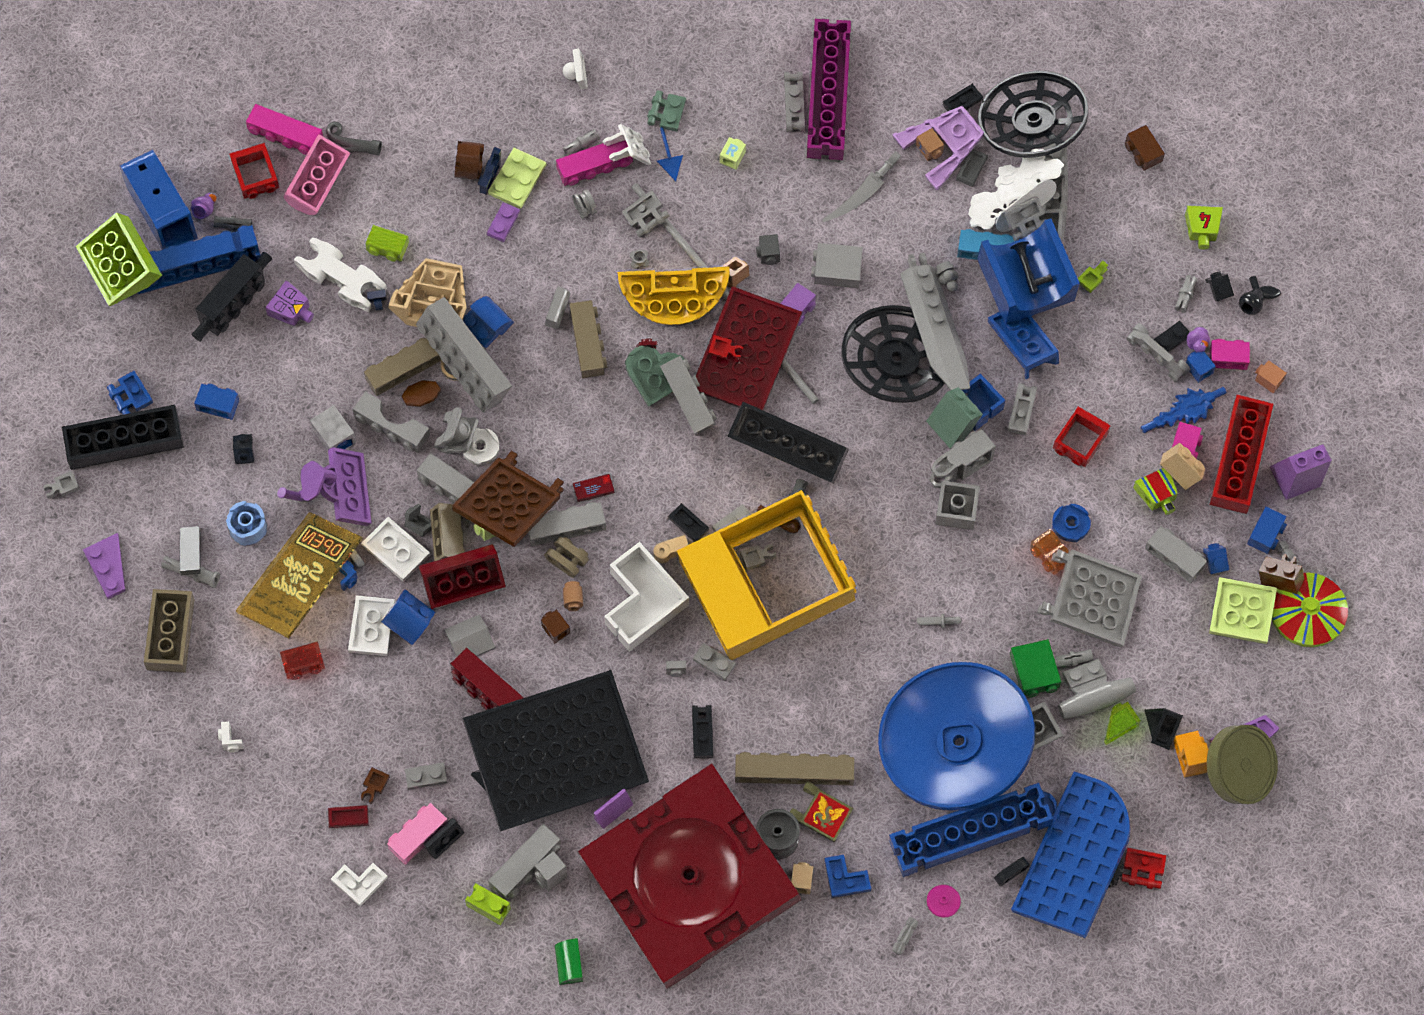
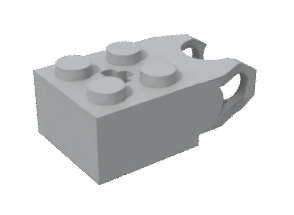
(964, 458)

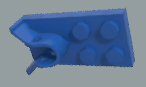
(1025, 342)

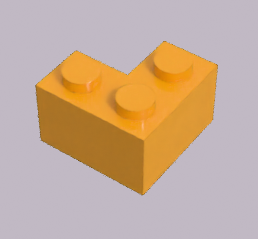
(1191, 753)

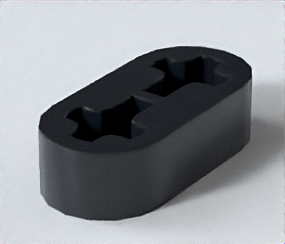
(1011, 871)

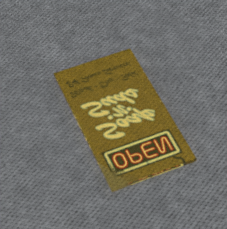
(298, 575)

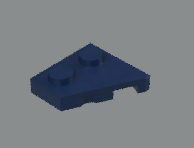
(490, 171)

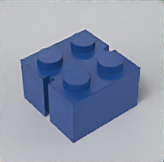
(985, 398)

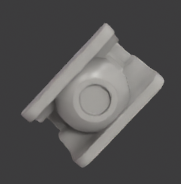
(458, 433)

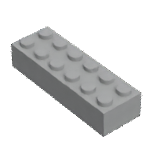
(463, 355)

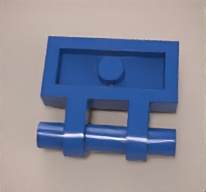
(135, 391)

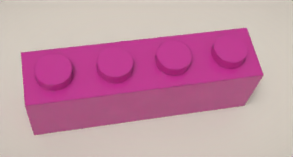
(282, 129)
(590, 162)

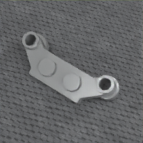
(1162, 357)

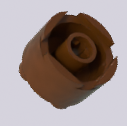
(469, 160)

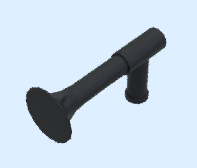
(1032, 283)

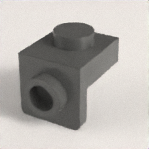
(416, 521)

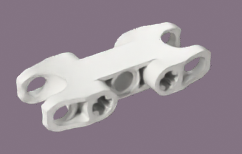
(329, 266)

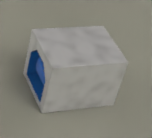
(333, 429)

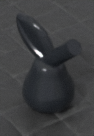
(1252, 301)

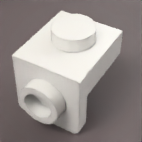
(228, 744)

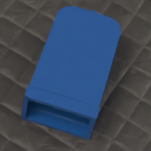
(158, 200)

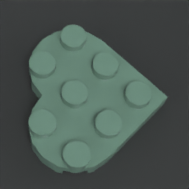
(646, 374)

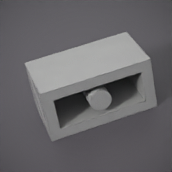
(550, 871)

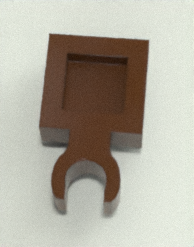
(374, 782)

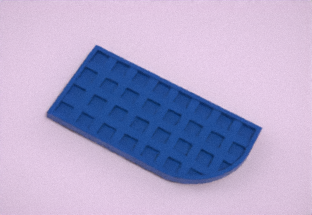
(1076, 857)

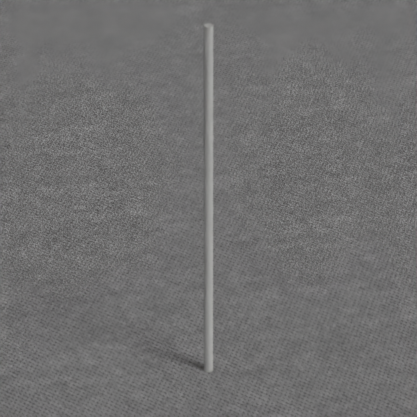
(697, 260)

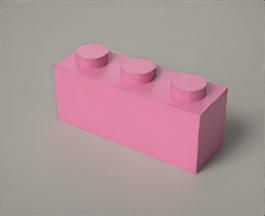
(416, 833)

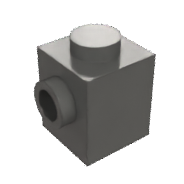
(768, 249)

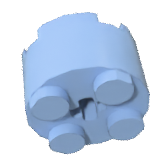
(246, 533)

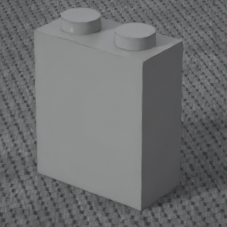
(837, 265)

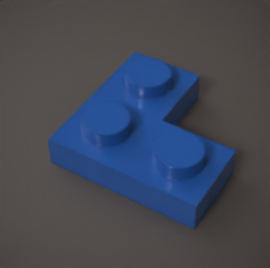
(842, 882)

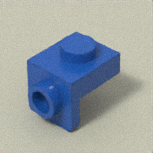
(1216, 558)
(350, 576)

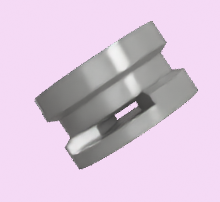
(584, 203)

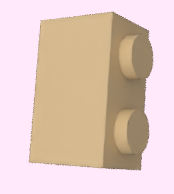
(1182, 466)

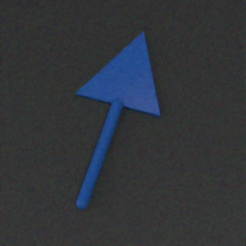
(670, 164)

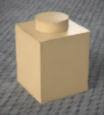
(802, 877)

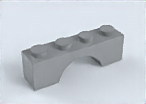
(410, 434)

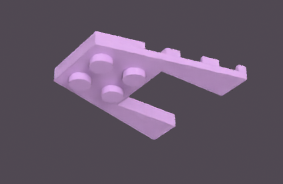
(958, 133)

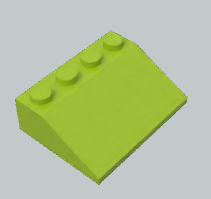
(118, 259)

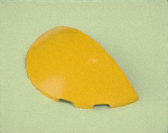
(674, 295)

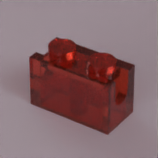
(302, 661)

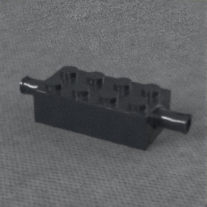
(230, 295)

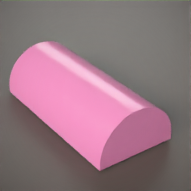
(316, 176)

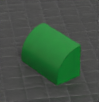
(568, 962)

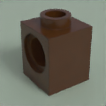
(555, 626)

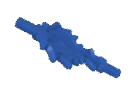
(1190, 406)

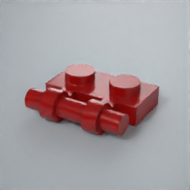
(1144, 862)

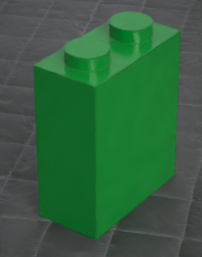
(1035, 668)

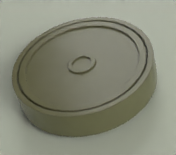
(1242, 764)

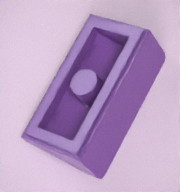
(613, 808)

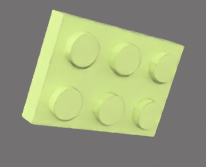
(517, 178)

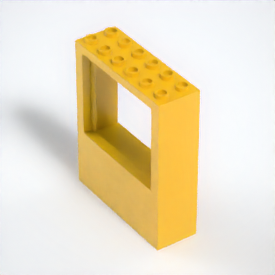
(728, 592)

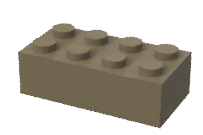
(169, 630)

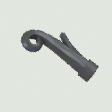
(354, 145)

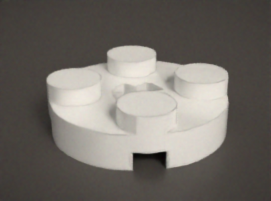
(490, 450)

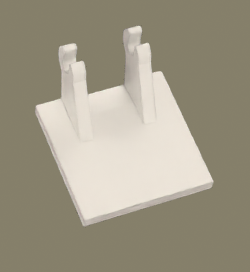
(635, 146)

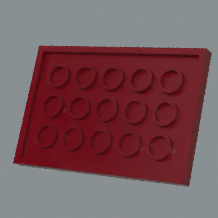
(764, 333)

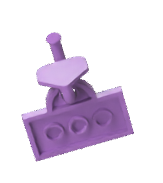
(340, 483)

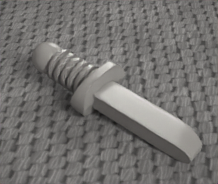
(938, 620)

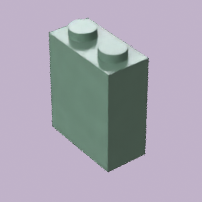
(954, 417)

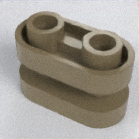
(566, 547)

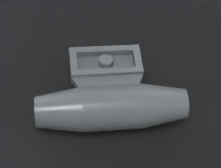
(1092, 690)

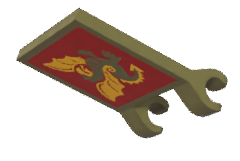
(825, 813)

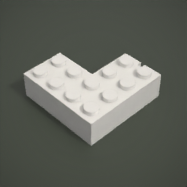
(652, 598)

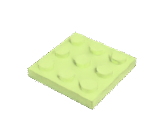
(1243, 610)

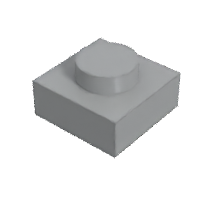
(676, 668)

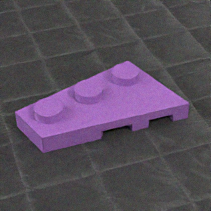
(107, 565)

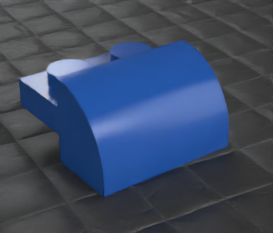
(487, 320)
(408, 617)

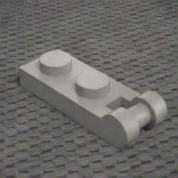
(1022, 409)

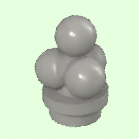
(947, 275)

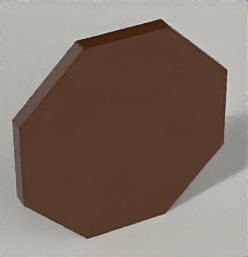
(421, 393)

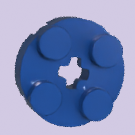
(1070, 512)

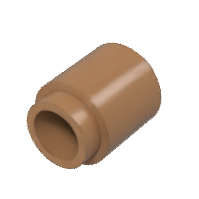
(572, 596)

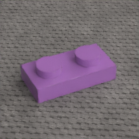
(503, 222)

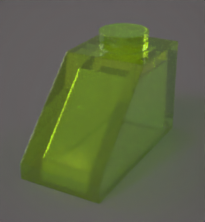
(1121, 721)

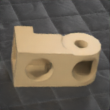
(668, 549)

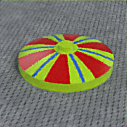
(1313, 614)

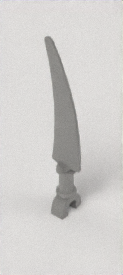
(866, 190)

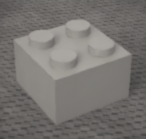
(957, 505)

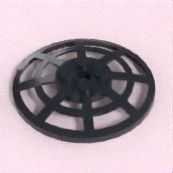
(1033, 109)
(883, 356)

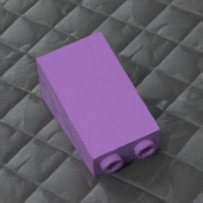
(1302, 471)

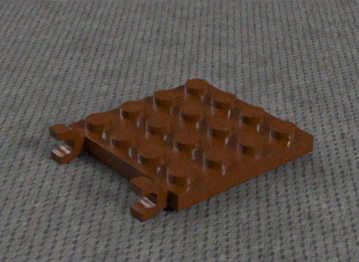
(507, 500)

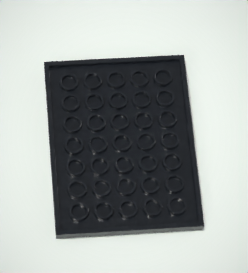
(555, 750)

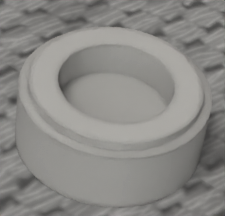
(357, 559)

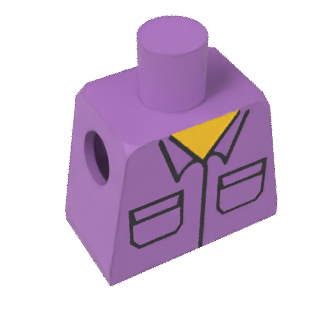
(289, 305)

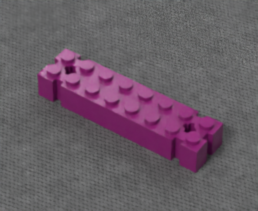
(828, 89)

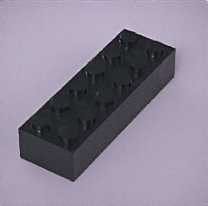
(122, 437)
(788, 442)

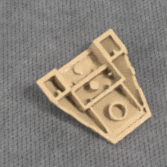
(427, 285)

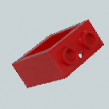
(250, 155)
(1090, 422)

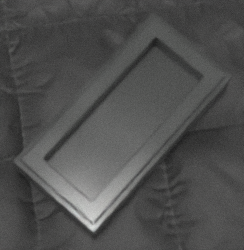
(972, 167)

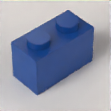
(217, 401)
(1267, 530)

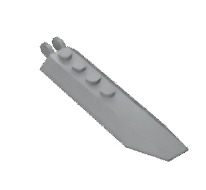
(935, 323)

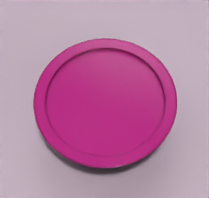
(943, 901)

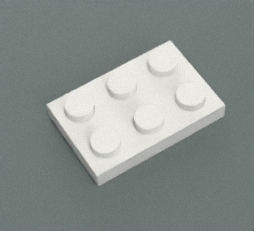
(395, 549)
(367, 631)

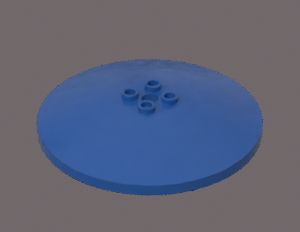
(952, 704)

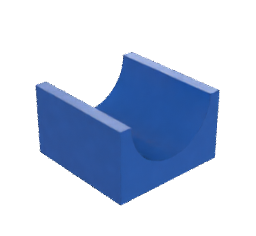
(1007, 277)

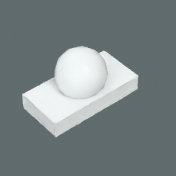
(576, 69)

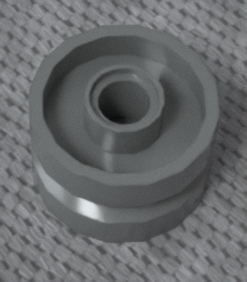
(779, 832)

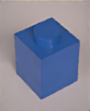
(1200, 365)

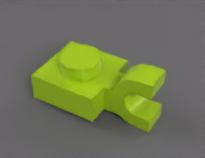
(1093, 277)

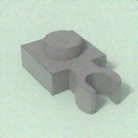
(64, 484)
(754, 557)

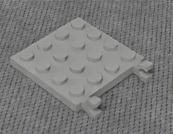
(1093, 597)

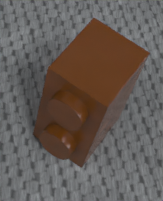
(1144, 148)

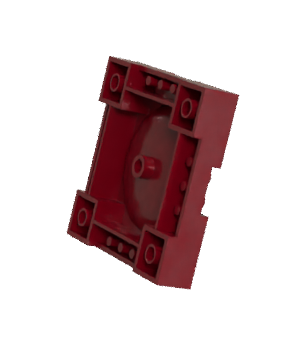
(700, 832)

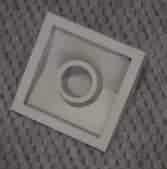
(470, 634)

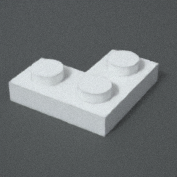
(361, 887)

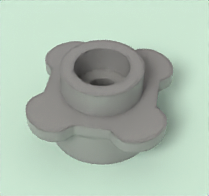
(639, 254)

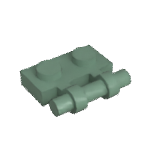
(672, 112)

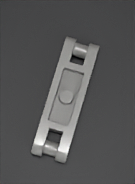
(794, 102)

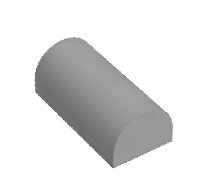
(557, 308)

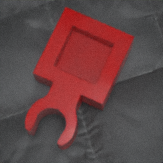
(722, 347)

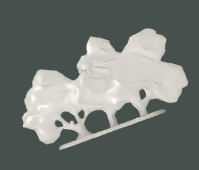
(1015, 184)

